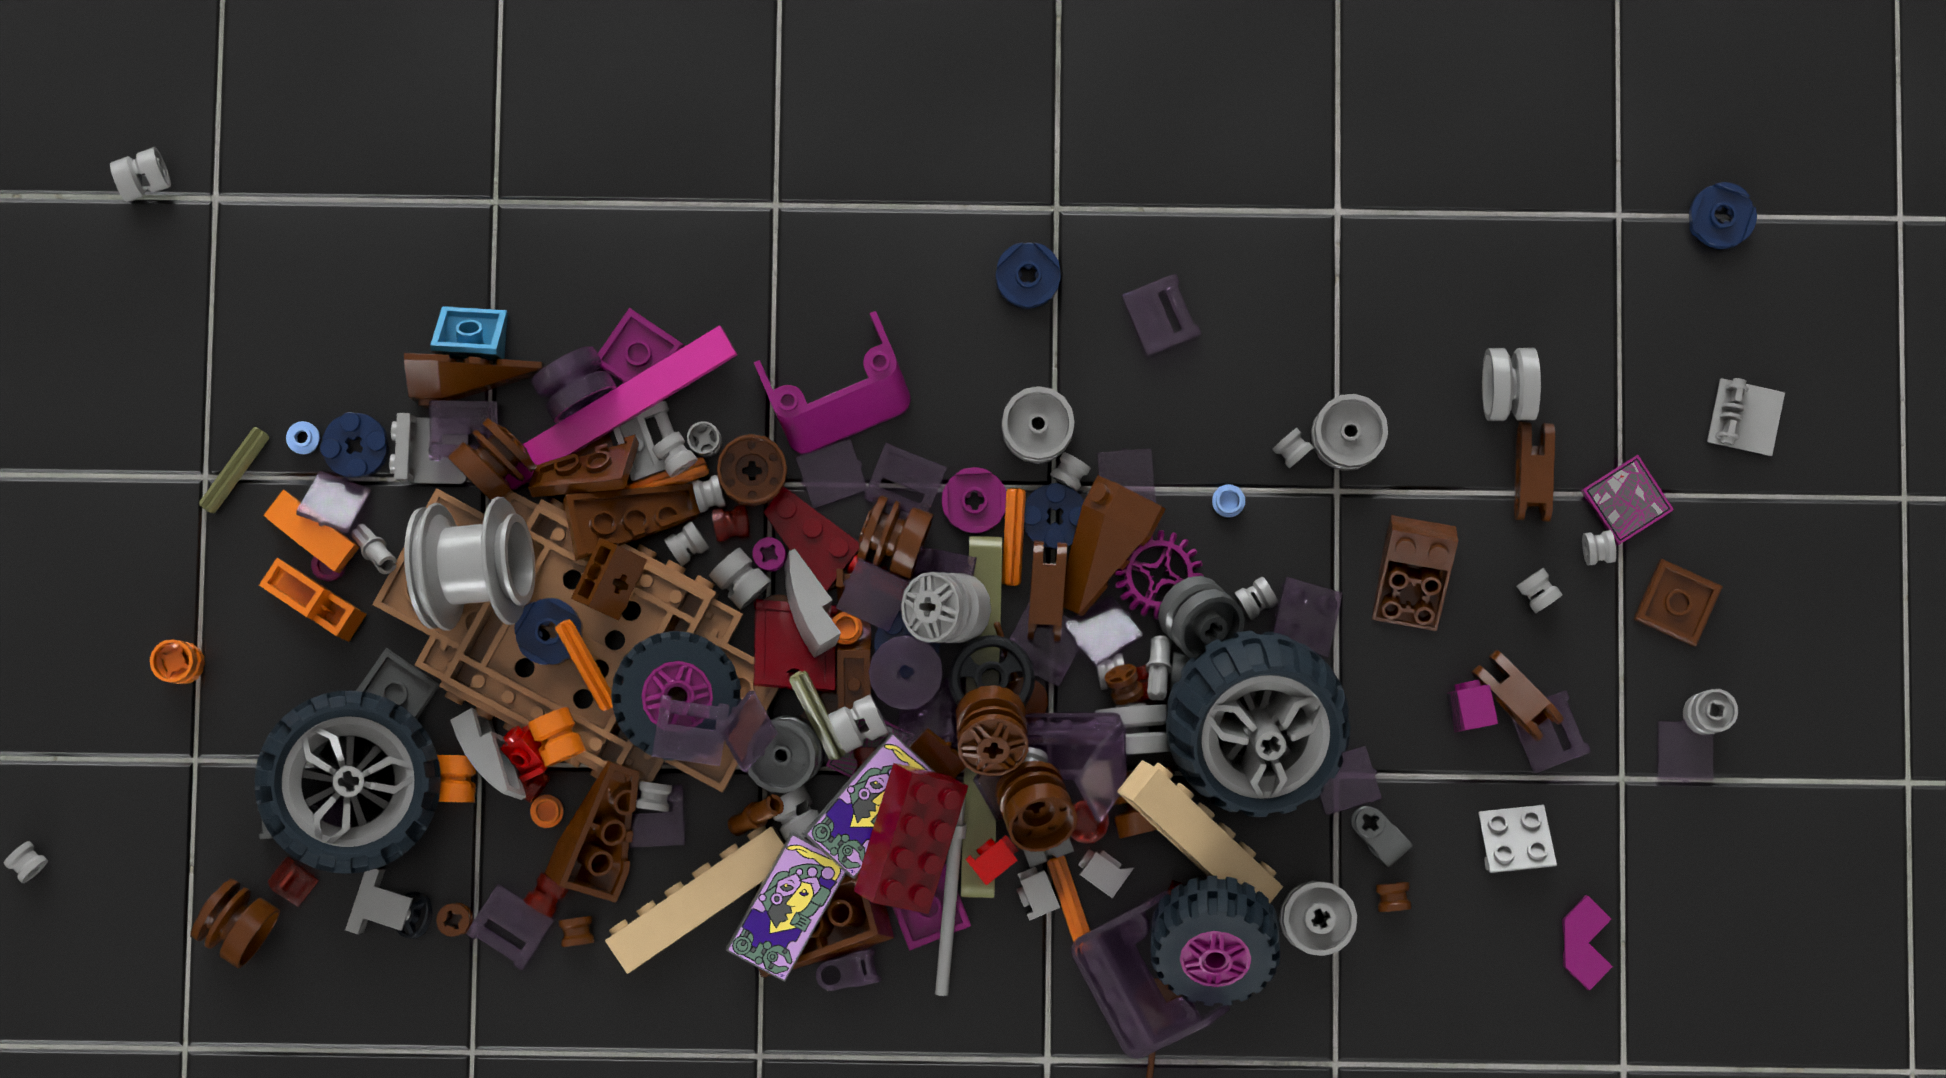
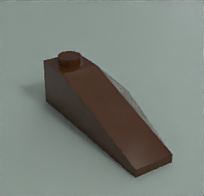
(445, 379)
(1106, 534)
(595, 844)
(845, 927)

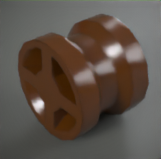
(1124, 684)
(1393, 897)
(461, 917)
(576, 931)

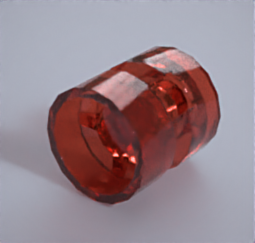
(1087, 828)

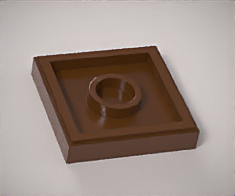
(1678, 602)

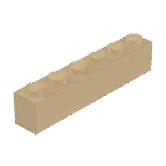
(1193, 830)
(696, 901)

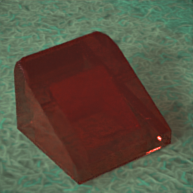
(292, 881)

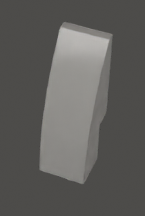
(809, 605)
(483, 750)

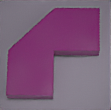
(1579, 928)

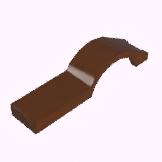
(852, 660)

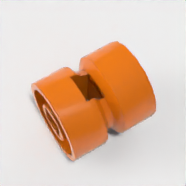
(177, 661)
(556, 736)
(456, 779)

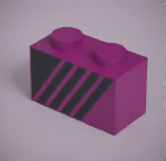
(1471, 706)

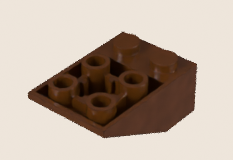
(1414, 572)

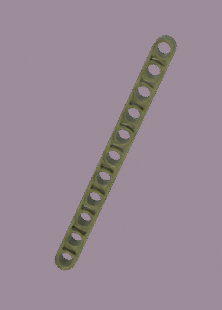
(977, 815)

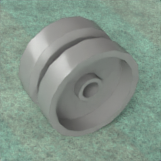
(1511, 384)
(1046, 407)
(1335, 446)
(1137, 719)
(1337, 923)

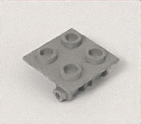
(1746, 416)
(1517, 839)

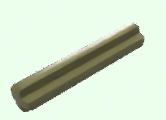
(234, 470)
(816, 714)

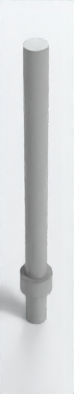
(949, 907)

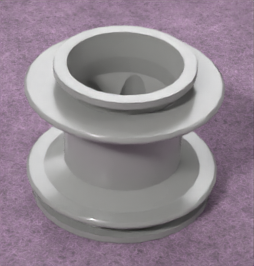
(468, 564)

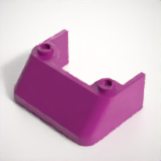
(844, 411)

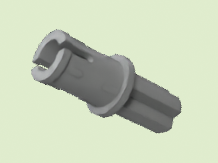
(374, 549)
(1159, 667)

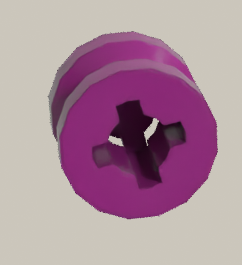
(774, 557)

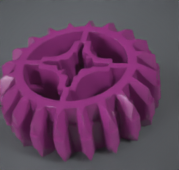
(1168, 548)

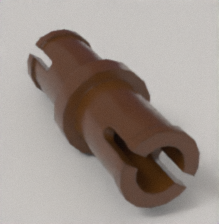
(755, 815)

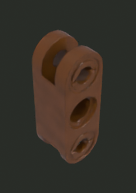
(1534, 471)
(1047, 590)
(1518, 696)

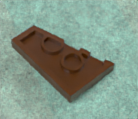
(597, 471)

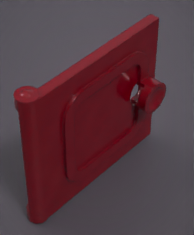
(782, 649)

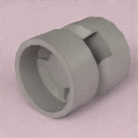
(129, 178)
(739, 578)
(1710, 711)
(847, 728)
(796, 813)

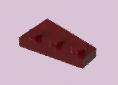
(813, 536)

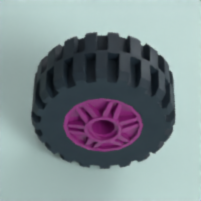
(665, 663)
(1215, 940)

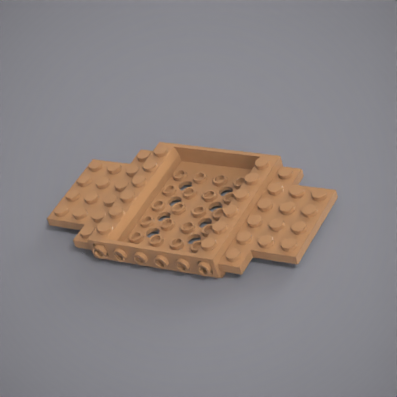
(482, 652)

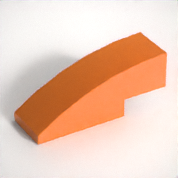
(321, 541)
(312, 600)

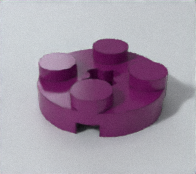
(961, 514)

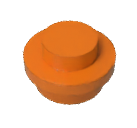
(849, 626)
(547, 811)

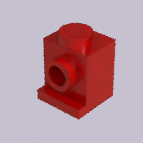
(523, 752)
(993, 859)

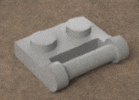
(645, 461)

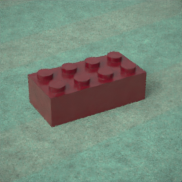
(910, 838)

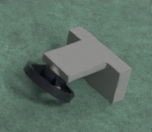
(387, 907)

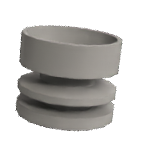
(945, 607)

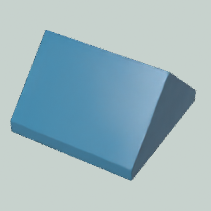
(470, 333)

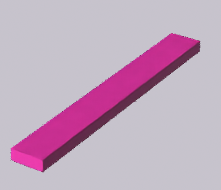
(628, 400)

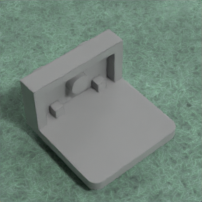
(411, 454)

